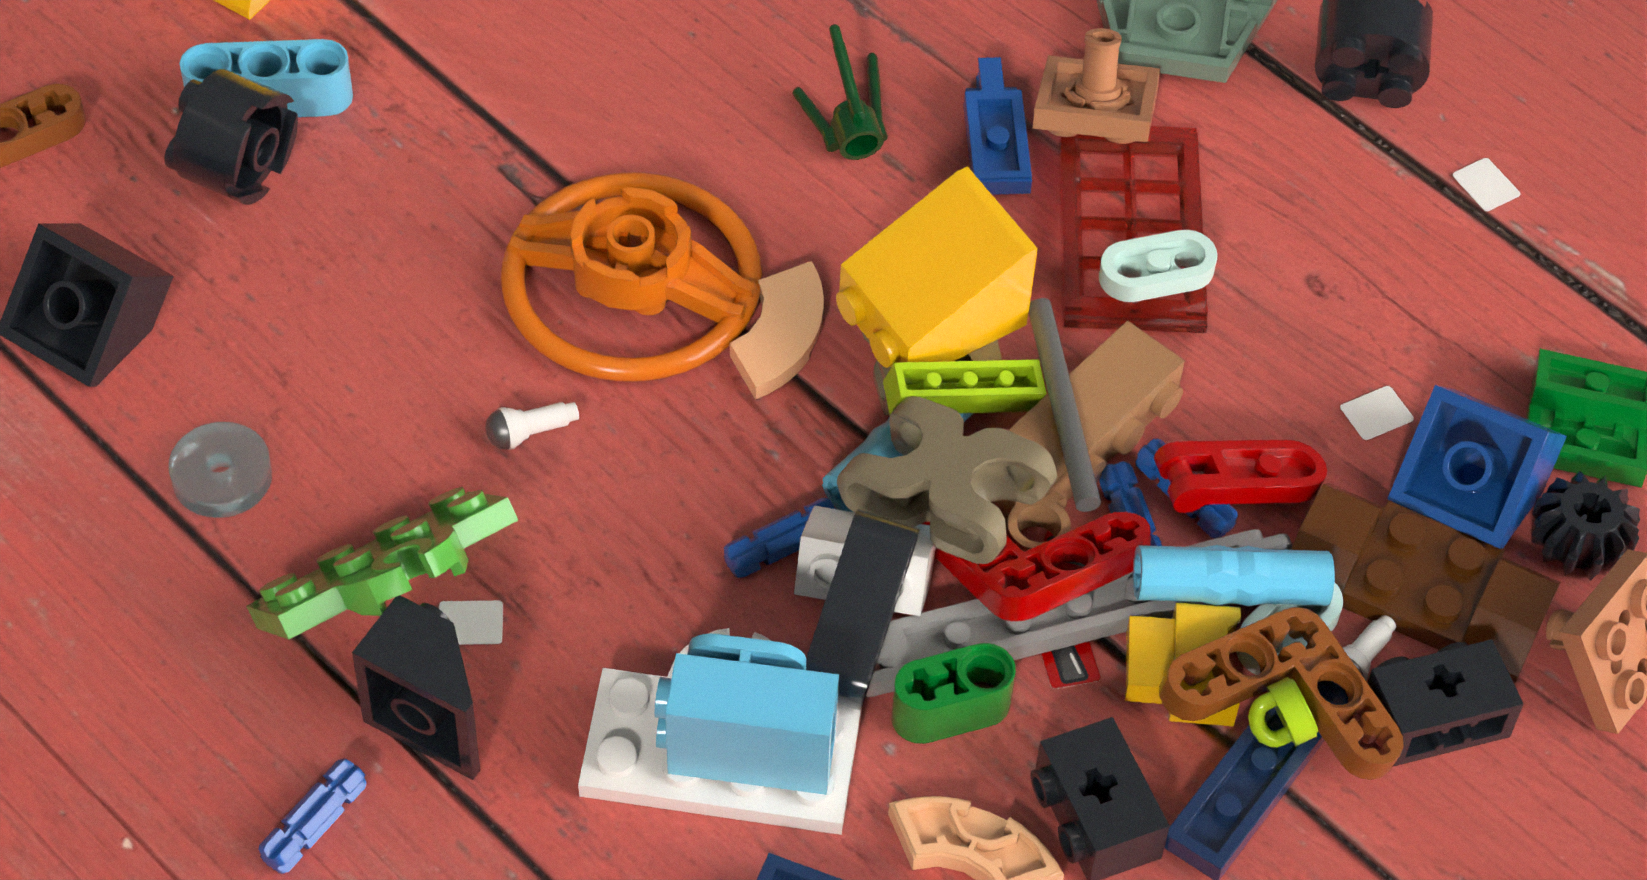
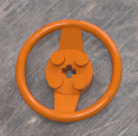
(634, 257)

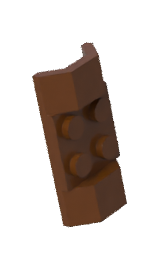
(1427, 576)

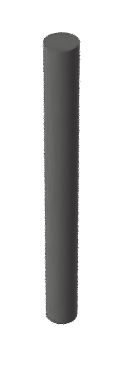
(1064, 406)

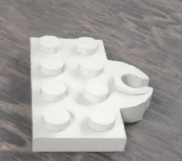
(630, 769)

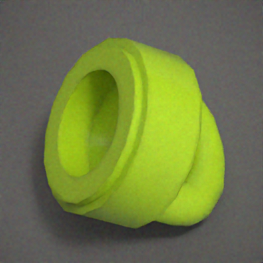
(1292, 711)

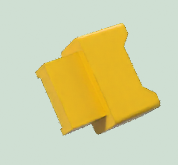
(1156, 642)

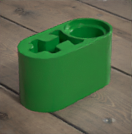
(938, 697)

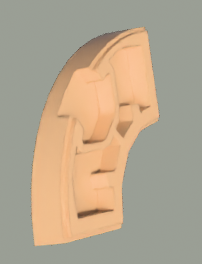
(784, 333)
(969, 840)

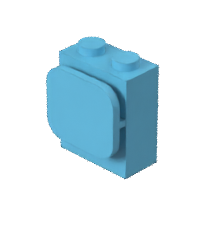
(748, 714)

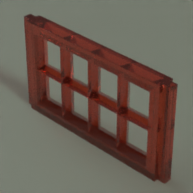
(1107, 312)

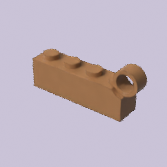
(1116, 397)

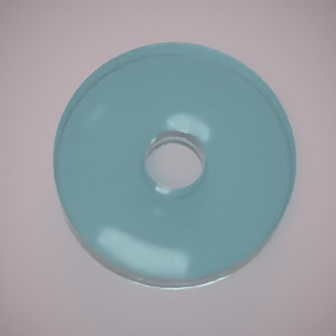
(220, 492)

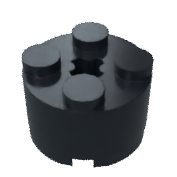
(1373, 49)
(232, 135)

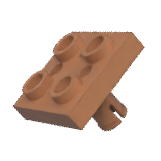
(1097, 93)
(1609, 643)

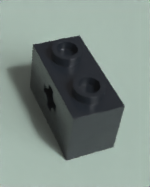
(1448, 699)
(1099, 800)

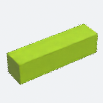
(968, 385)

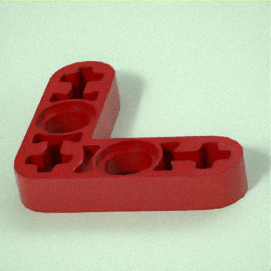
(1027, 583)

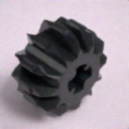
(1584, 524)

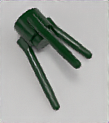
(855, 126)

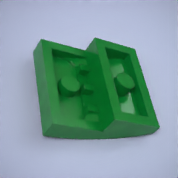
(1598, 410)

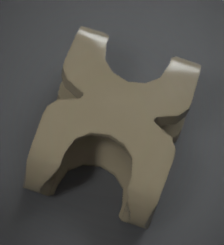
(948, 478)

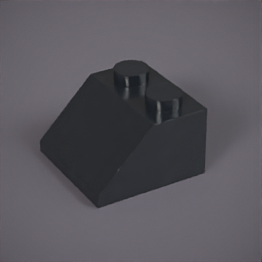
(82, 301)
(417, 684)

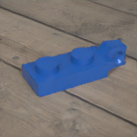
(997, 132)

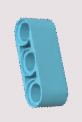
(307, 70)

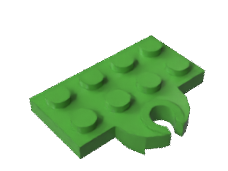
(381, 569)

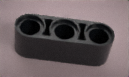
(861, 603)

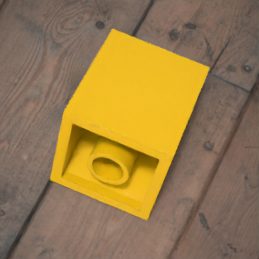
(940, 277)

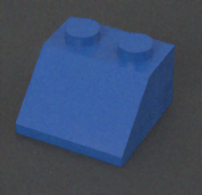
(1475, 466)

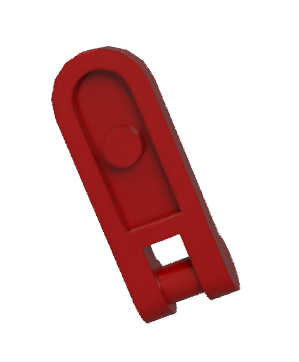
(1239, 472)

